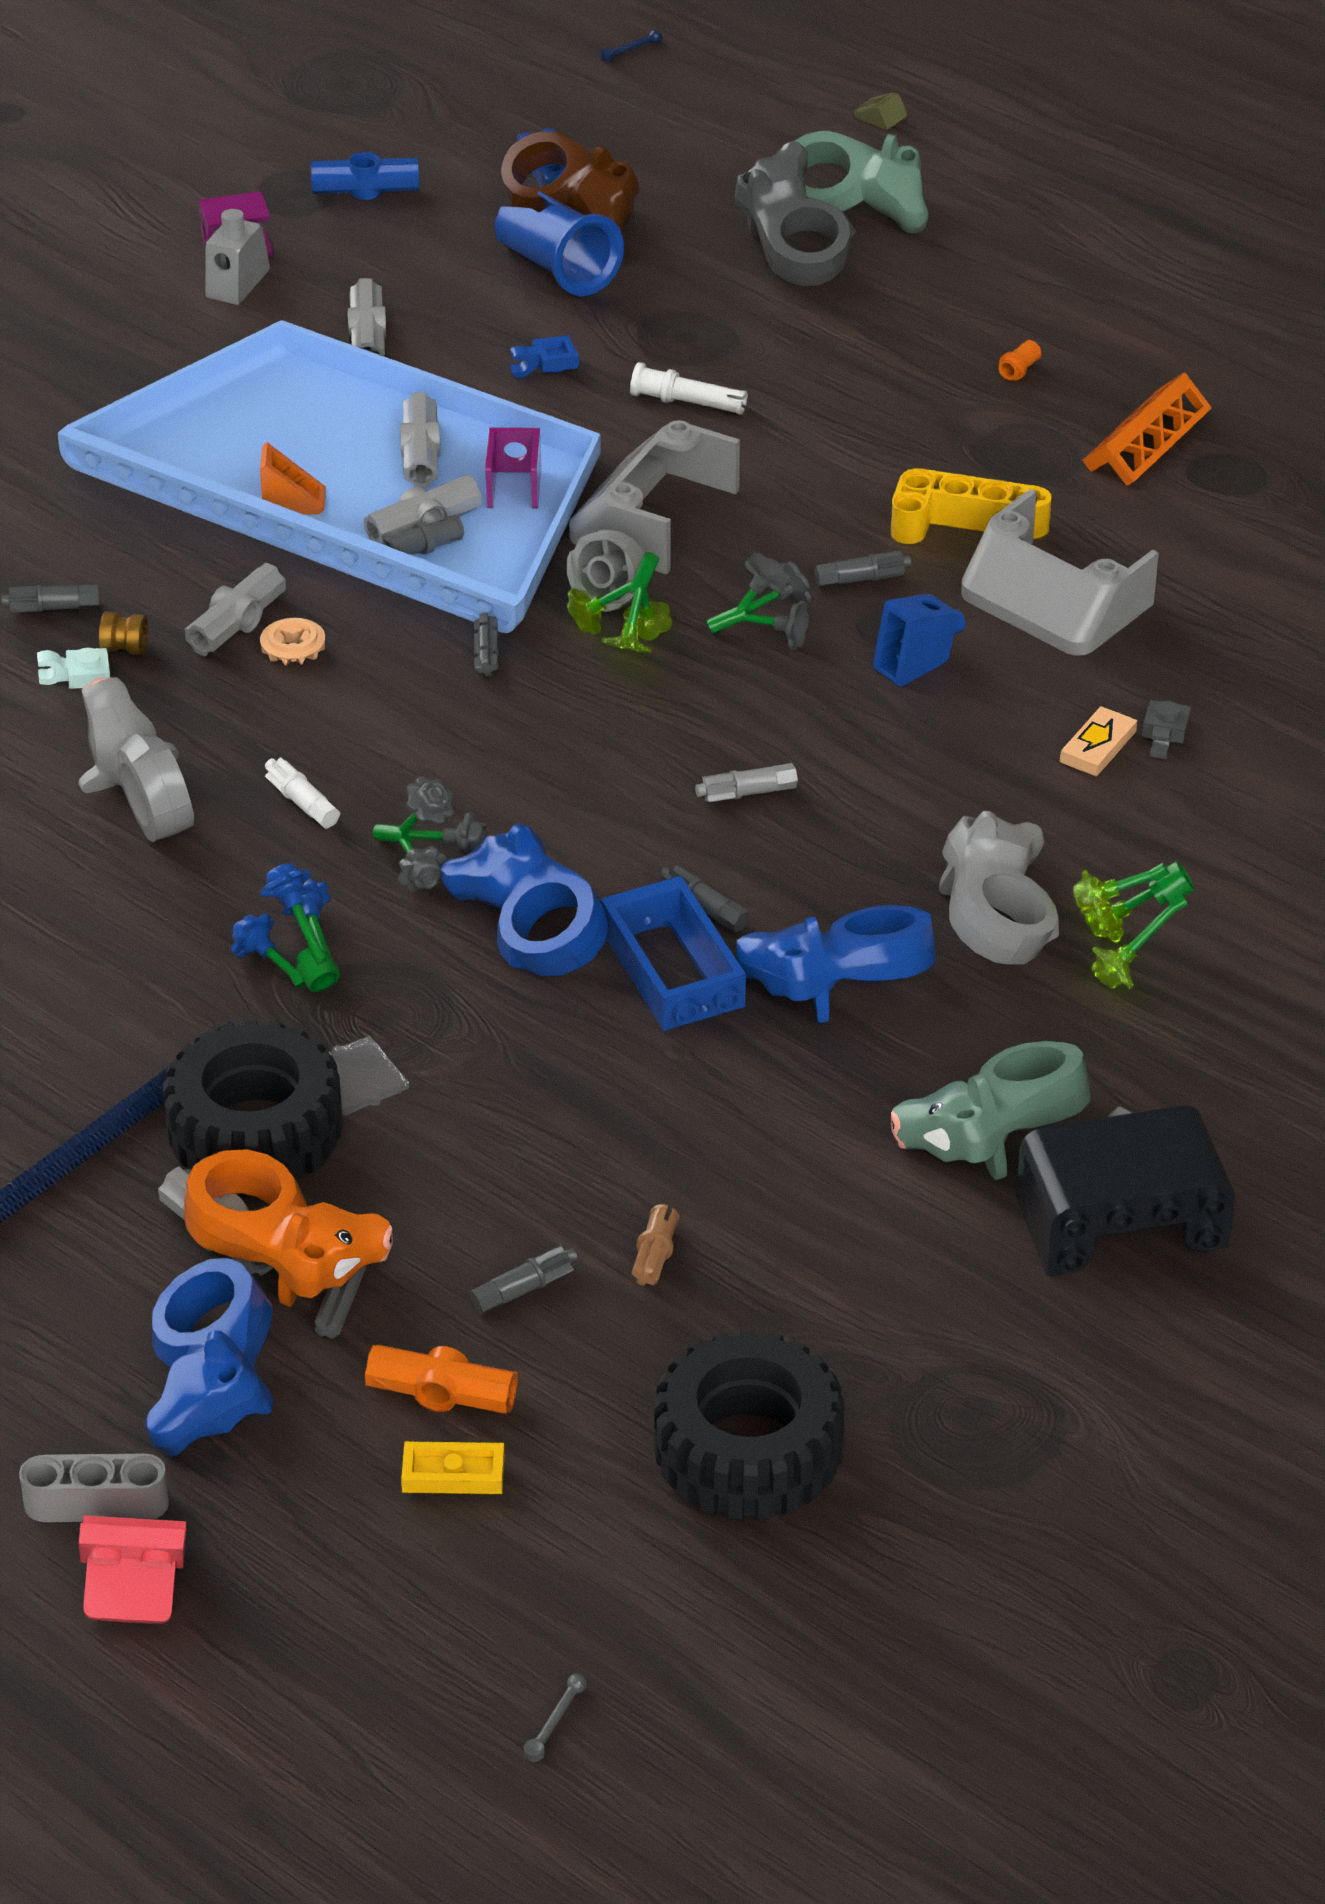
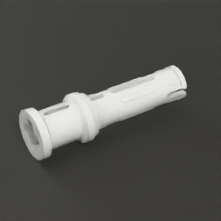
(672, 387)

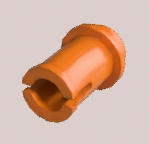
(1015, 364)

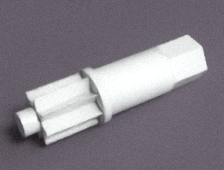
(297, 788)

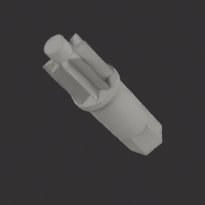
(747, 782)

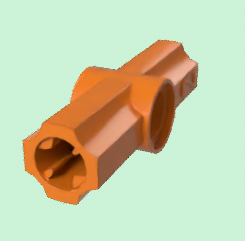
(441, 1379)

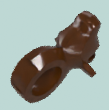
(586, 185)

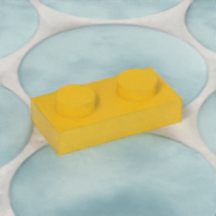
(453, 1467)

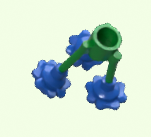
(304, 899)

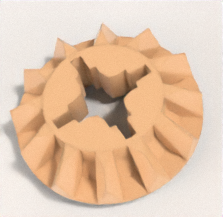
(292, 630)

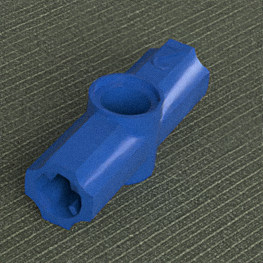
(365, 175)

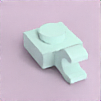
(77, 668)

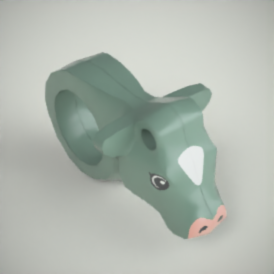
(1012, 1092)

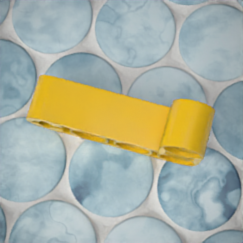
(958, 502)

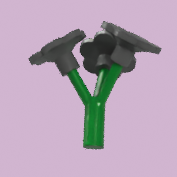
(785, 582)

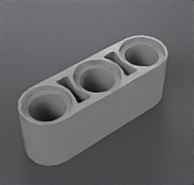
(93, 1485)

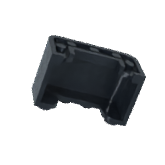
(1120, 1179)

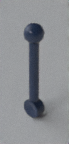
(608, 54)

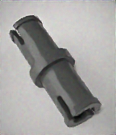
(425, 536)

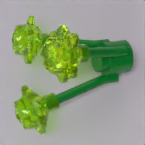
(1106, 918)

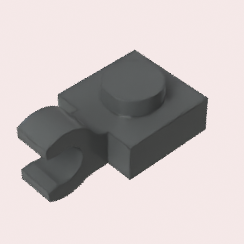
(1165, 724)

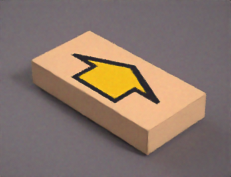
(1098, 741)

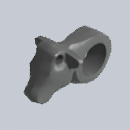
(778, 206)

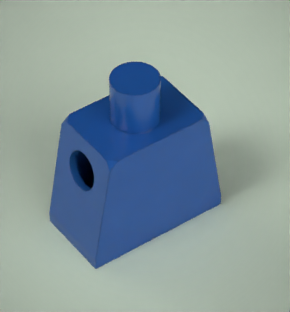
(915, 637)

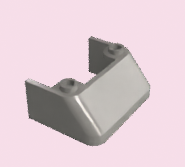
(675, 450)
(1047, 595)

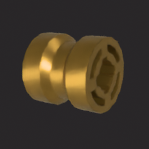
(124, 633)

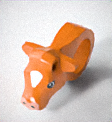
(305, 1244)

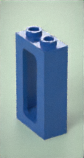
(675, 907)

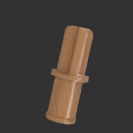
(655, 1245)

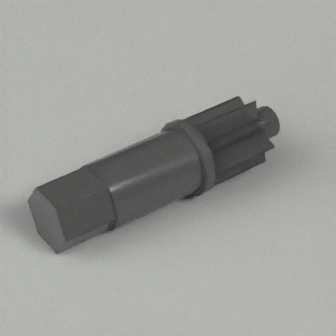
(862, 569)
(50, 597)
(713, 902)
(523, 1279)

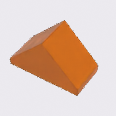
(289, 484)

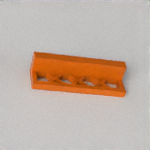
(1140, 422)

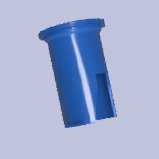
(588, 243)

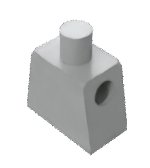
(235, 258)

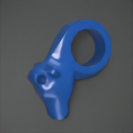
(524, 883)
(860, 946)
(213, 1368)

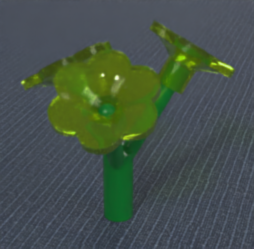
(641, 618)

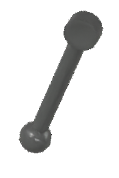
(534, 1748)

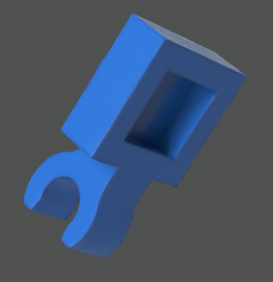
(549, 354)

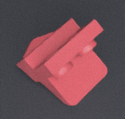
(130, 1567)

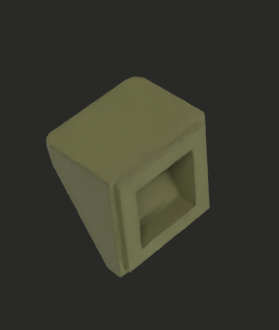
(882, 110)

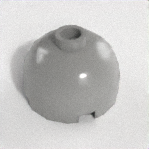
(604, 563)

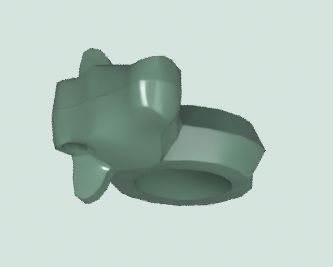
(882, 179)

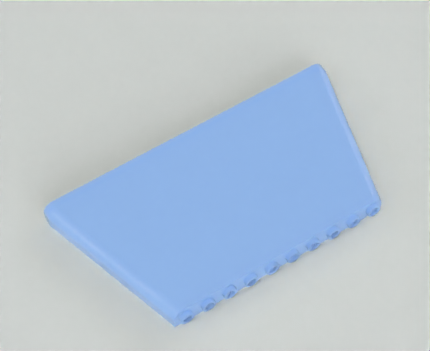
(338, 417)

